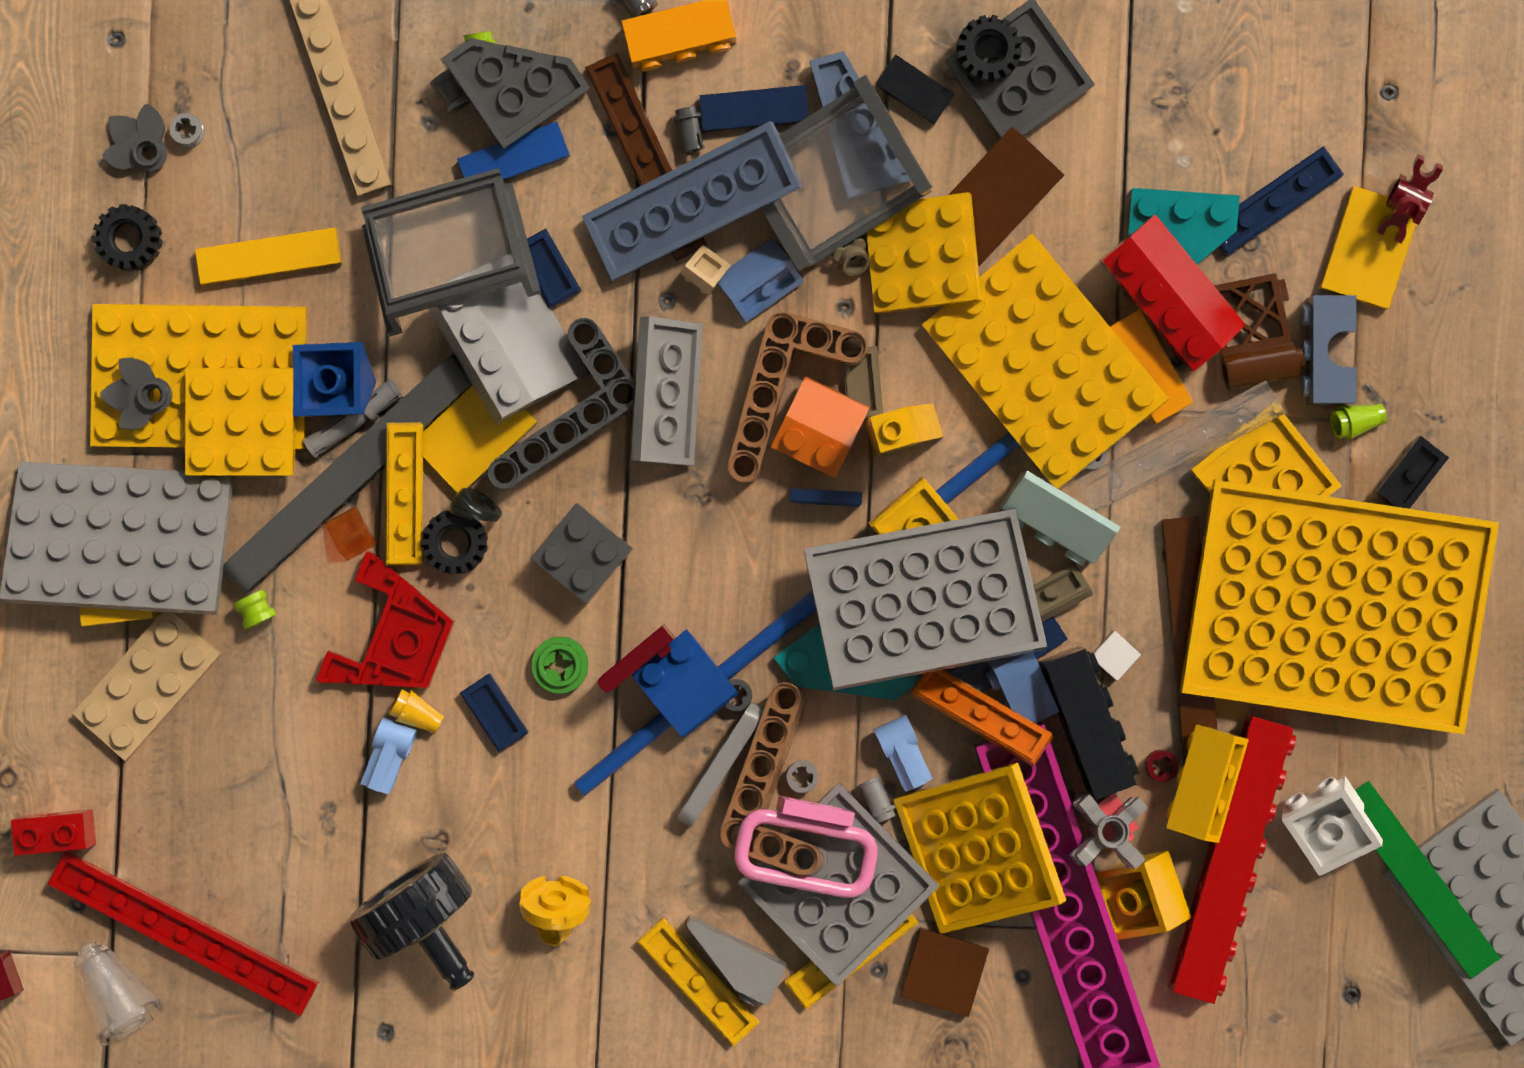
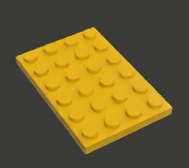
(179, 339)
(1046, 362)

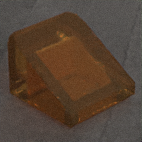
(350, 533)

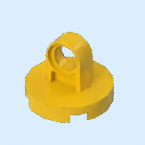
(555, 907)

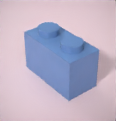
(1022, 686)

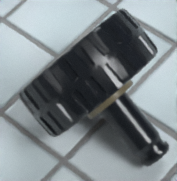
(413, 912)

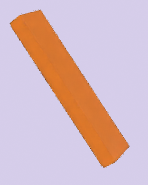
(983, 715)

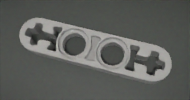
(720, 765)

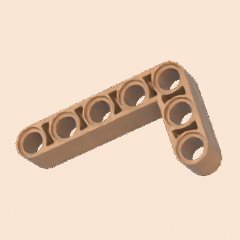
(776, 381)
(766, 785)

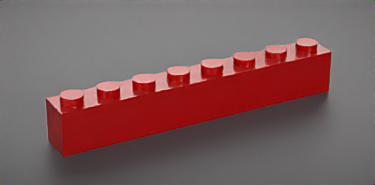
(1230, 864)

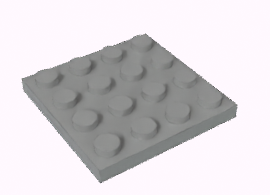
(840, 930)

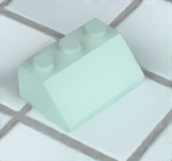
(1059, 519)

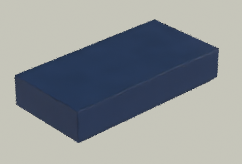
(551, 269)
(825, 497)
(494, 712)

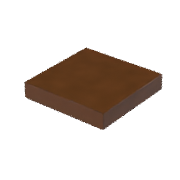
(944, 972)

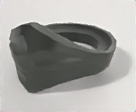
(465, 507)

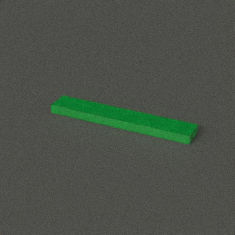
(1427, 888)

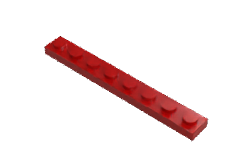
(183, 933)

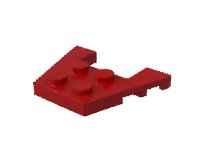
(406, 638)

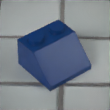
(685, 684)

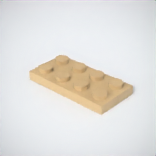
(146, 684)

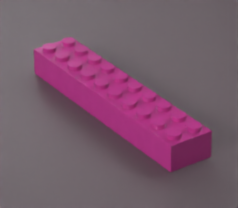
(1079, 932)

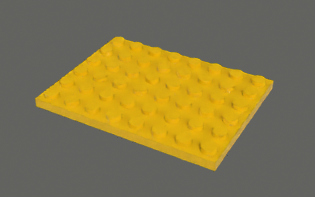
(1339, 607)

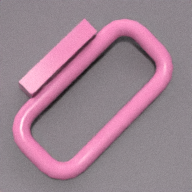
(809, 818)

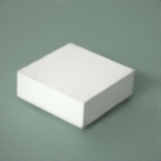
(1116, 655)

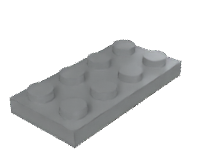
(666, 391)

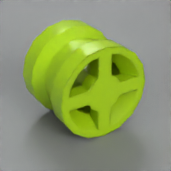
(254, 609)

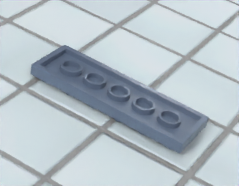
(692, 201)

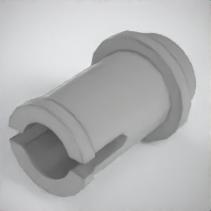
(877, 799)

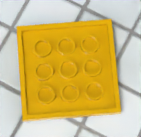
(981, 848)

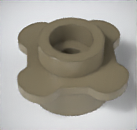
(852, 258)

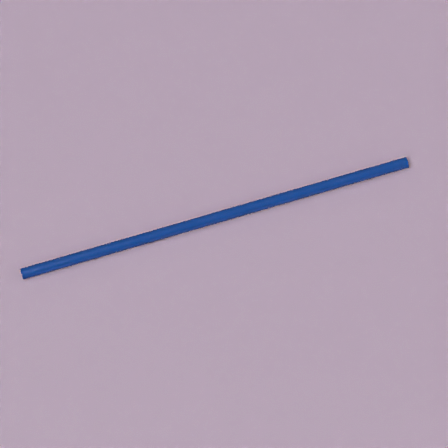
(778, 628)

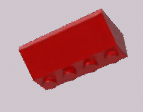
(1173, 293)

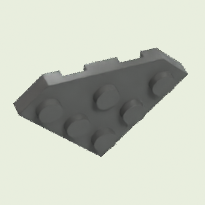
(513, 85)

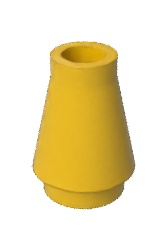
(415, 712)

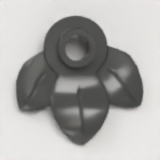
(134, 137)
(133, 392)

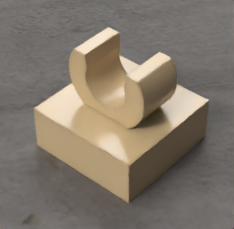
(705, 269)

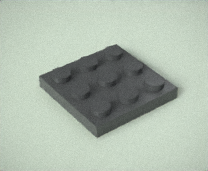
(1041, 83)

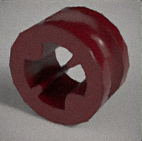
(1159, 755)

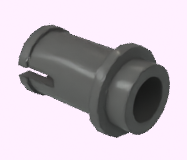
(689, 129)

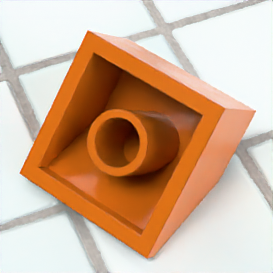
(820, 427)

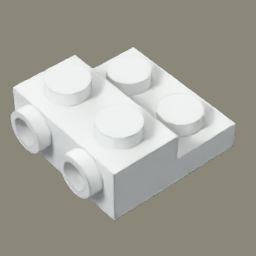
(1330, 825)

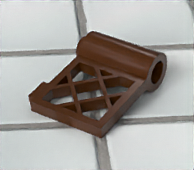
(1264, 359)

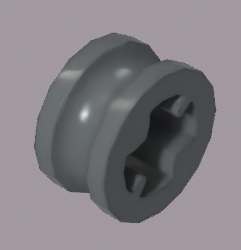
(746, 700)

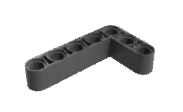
(575, 416)

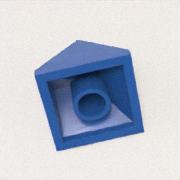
(331, 379)

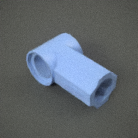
(900, 745)
(391, 746)

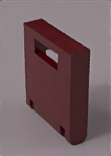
(656, 643)

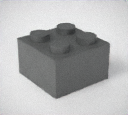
(582, 553)

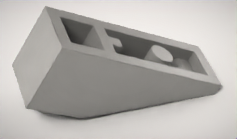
(744, 965)

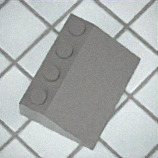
(509, 348)

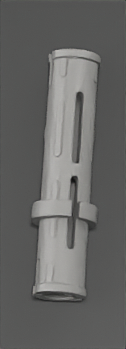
(344, 425)

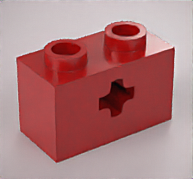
(53, 832)

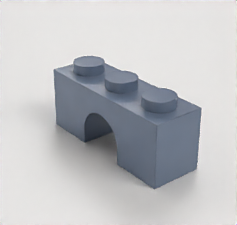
(1324, 380)

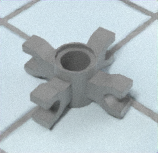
(1120, 820)

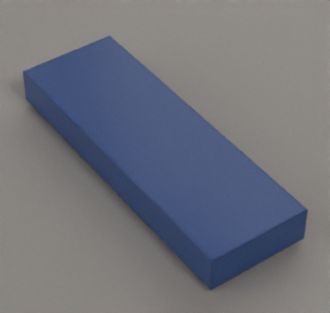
(522, 156)

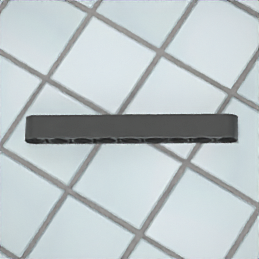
(342, 479)

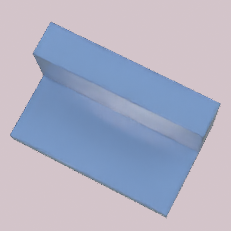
(760, 279)

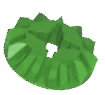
(546, 654)

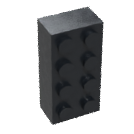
(1087, 722)

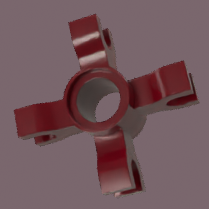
(1409, 199)

